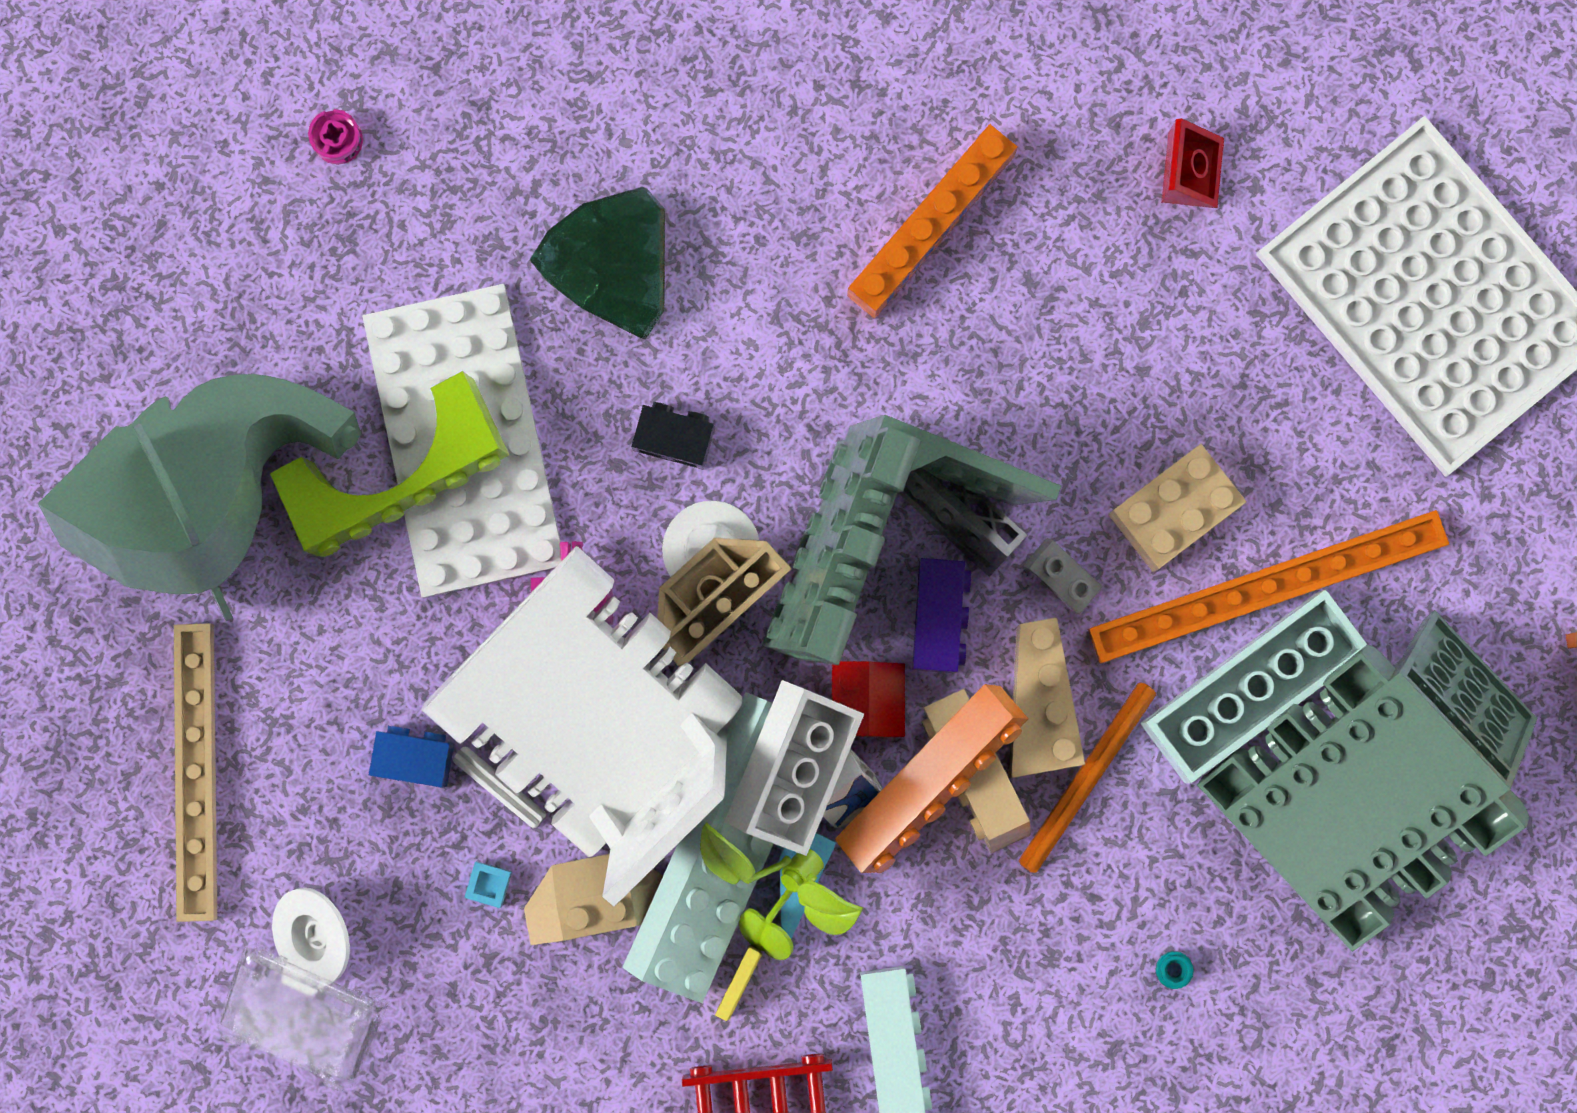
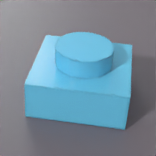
(488, 884)

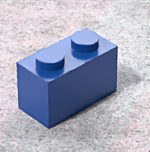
(411, 758)

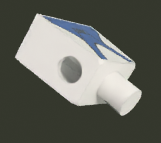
(852, 791)

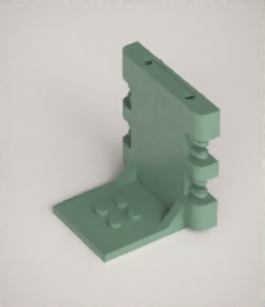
(846, 533)
(1384, 781)

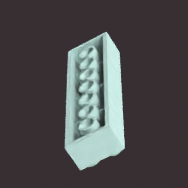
(693, 907)

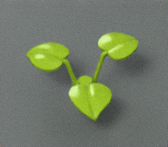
(799, 874)

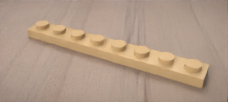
(195, 773)

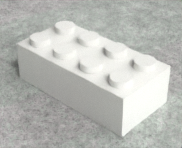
(793, 768)

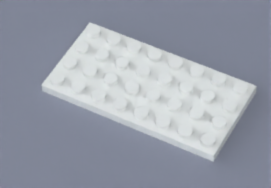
(501, 518)

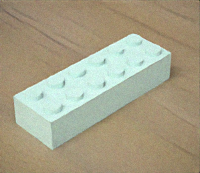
(1253, 687)

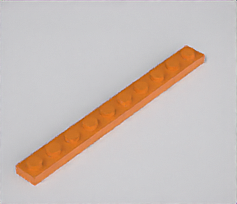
(1268, 586)

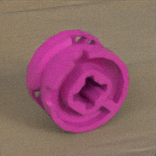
(335, 136)

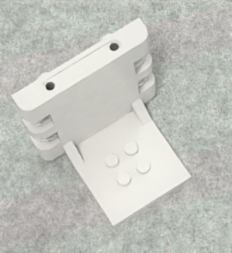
(595, 721)

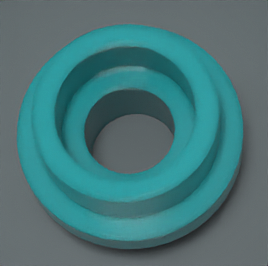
(1186, 970)

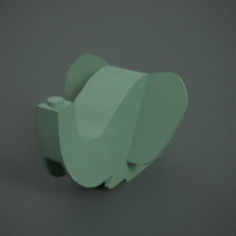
(181, 488)

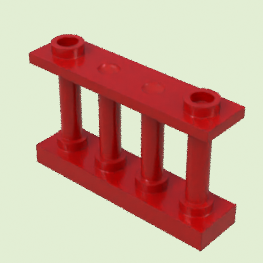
(811, 1064)

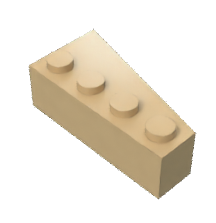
(1044, 695)
(990, 797)

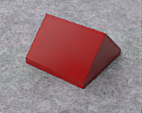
(1192, 166)

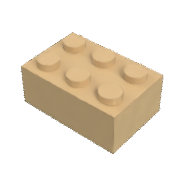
(1177, 508)

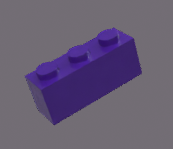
(940, 615)

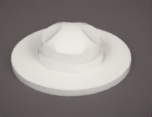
(698, 526)
(311, 933)

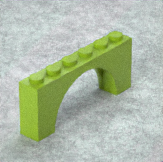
(462, 446)

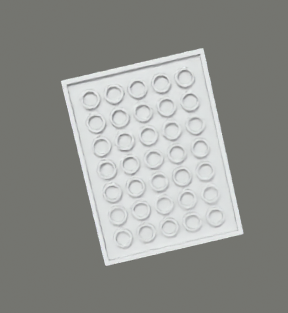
(1431, 295)

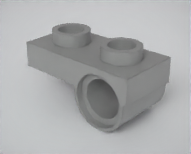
(1062, 575)

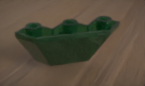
(610, 259)

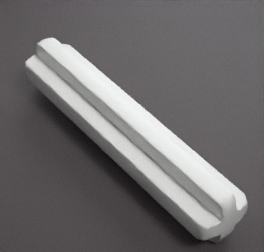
(486, 777)

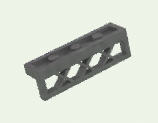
(952, 516)

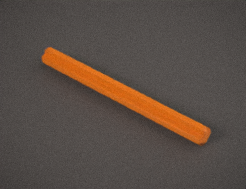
(1087, 777)

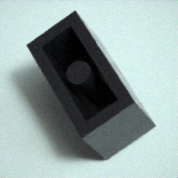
(673, 435)

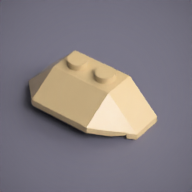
(715, 591)
(572, 905)

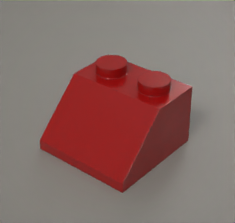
(873, 690)

